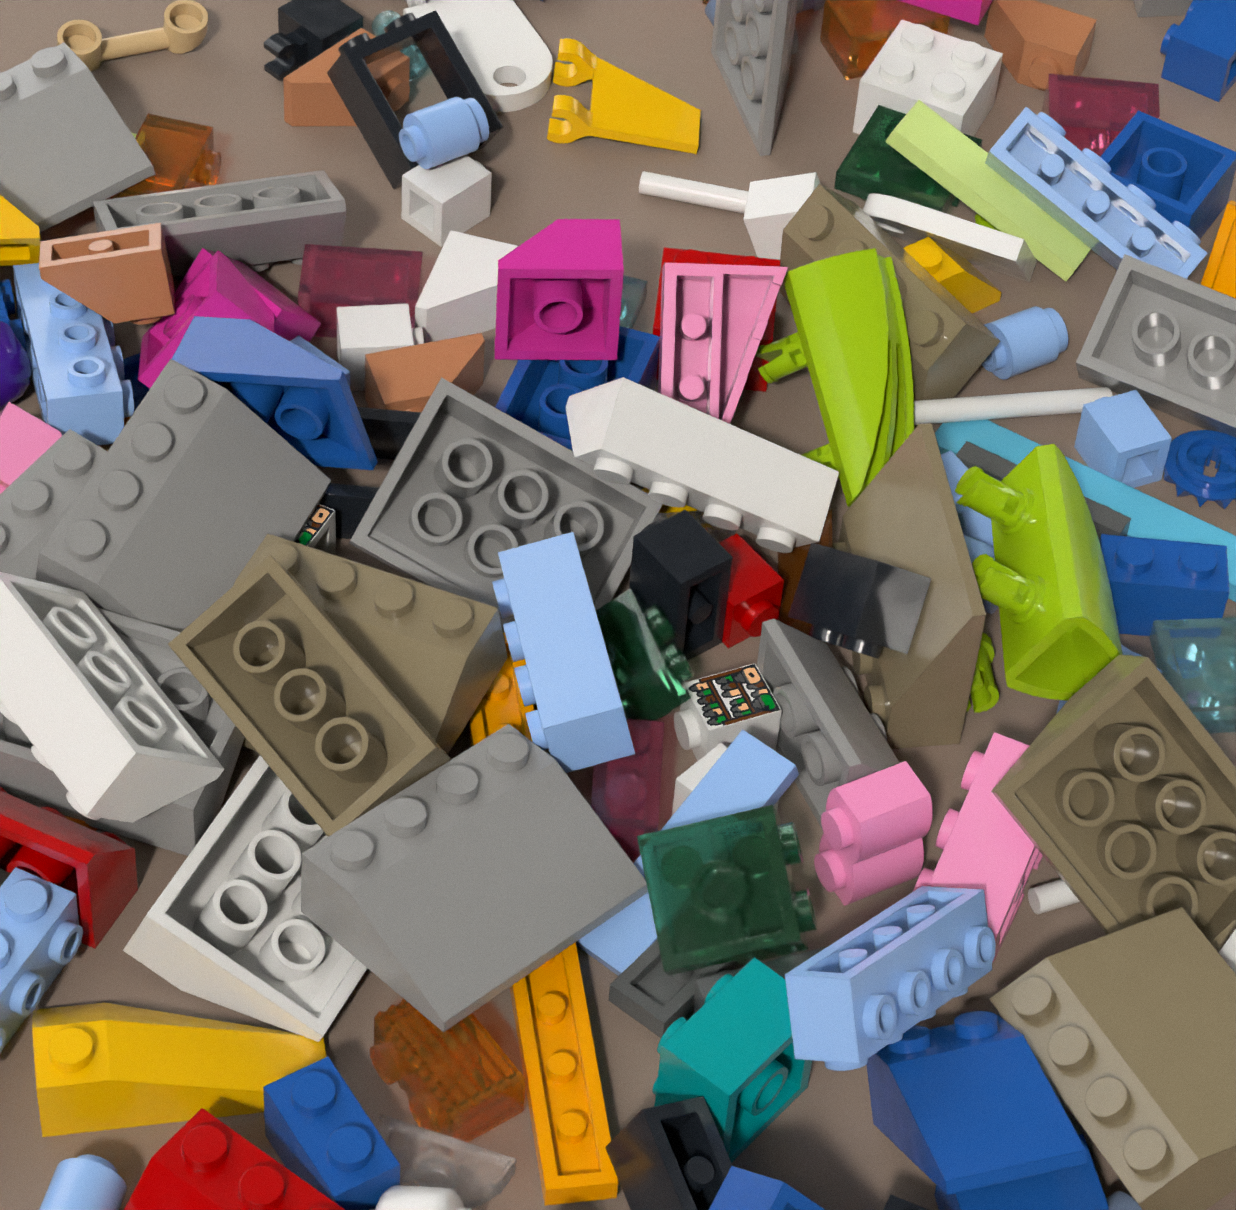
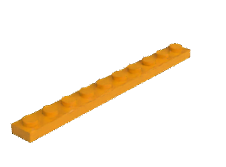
(554, 1028)

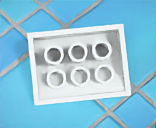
(235, 918)

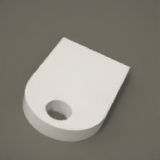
(497, 48)
(970, 240)

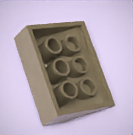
(913, 524)
(421, 640)
(1132, 803)
(1141, 1054)

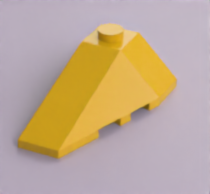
(151, 1067)

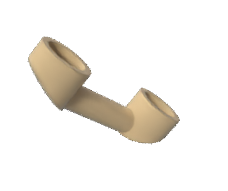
(182, 32)

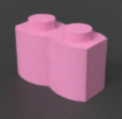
(873, 833)

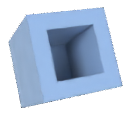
(1123, 439)

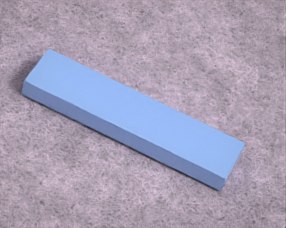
(741, 780)

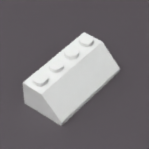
(700, 463)
(92, 706)

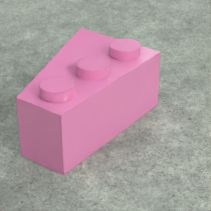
(712, 331)
(984, 842)

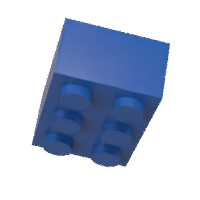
(541, 388)

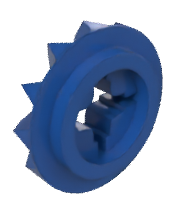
(1189, 457)

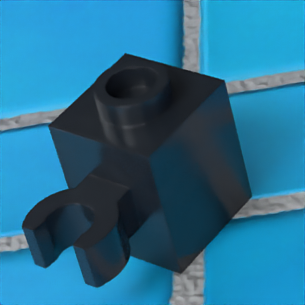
(306, 31)

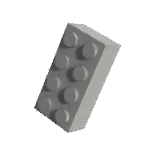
(1167, 343)

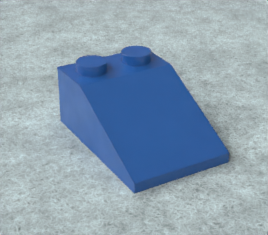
(283, 386)
(971, 1104)

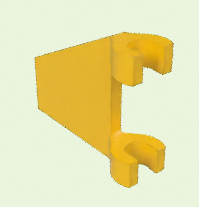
(619, 106)

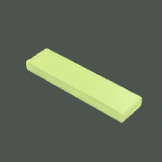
(961, 169)

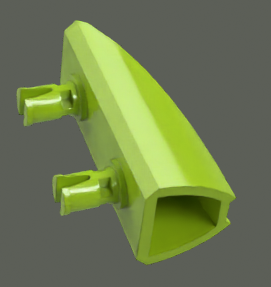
(857, 360)
(1044, 575)

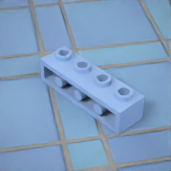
(1087, 199)
(72, 360)
(563, 653)
(36, 942)
(888, 975)

